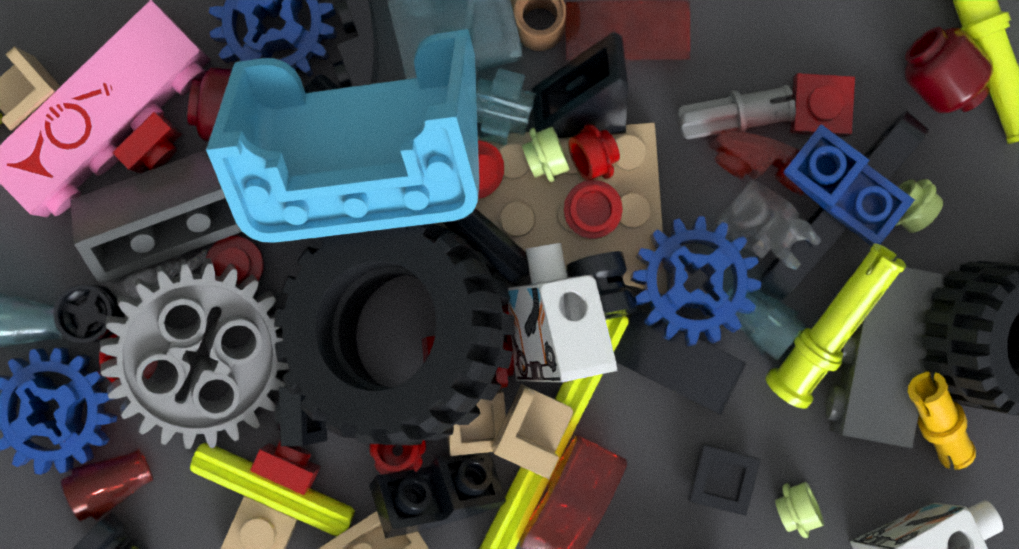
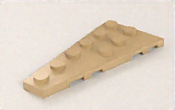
(533, 212)

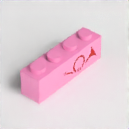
(97, 111)

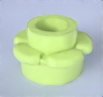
(545, 154)
(924, 208)
(799, 509)

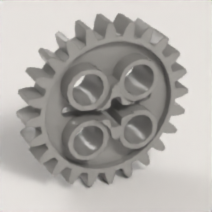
(147, 338)

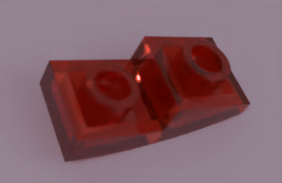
(648, 27)
(752, 155)
(575, 497)

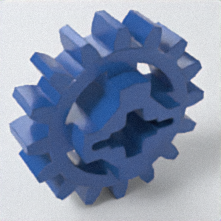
(263, 42)
(716, 300)
(67, 426)

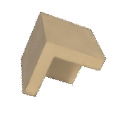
(24, 88)
(532, 431)

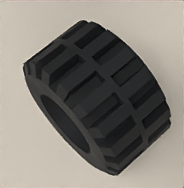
(976, 335)

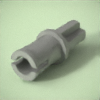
(736, 112)

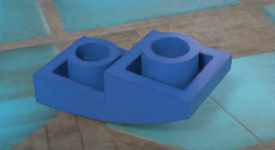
(848, 187)

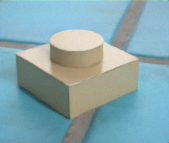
(482, 431)
(259, 527)

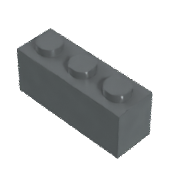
(151, 217)
(882, 362)

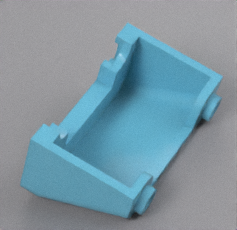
(349, 154)

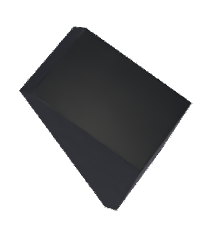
(585, 92)

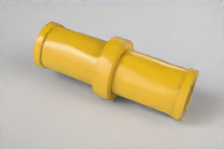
(942, 420)

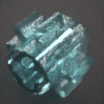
(503, 106)

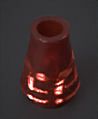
(104, 484)

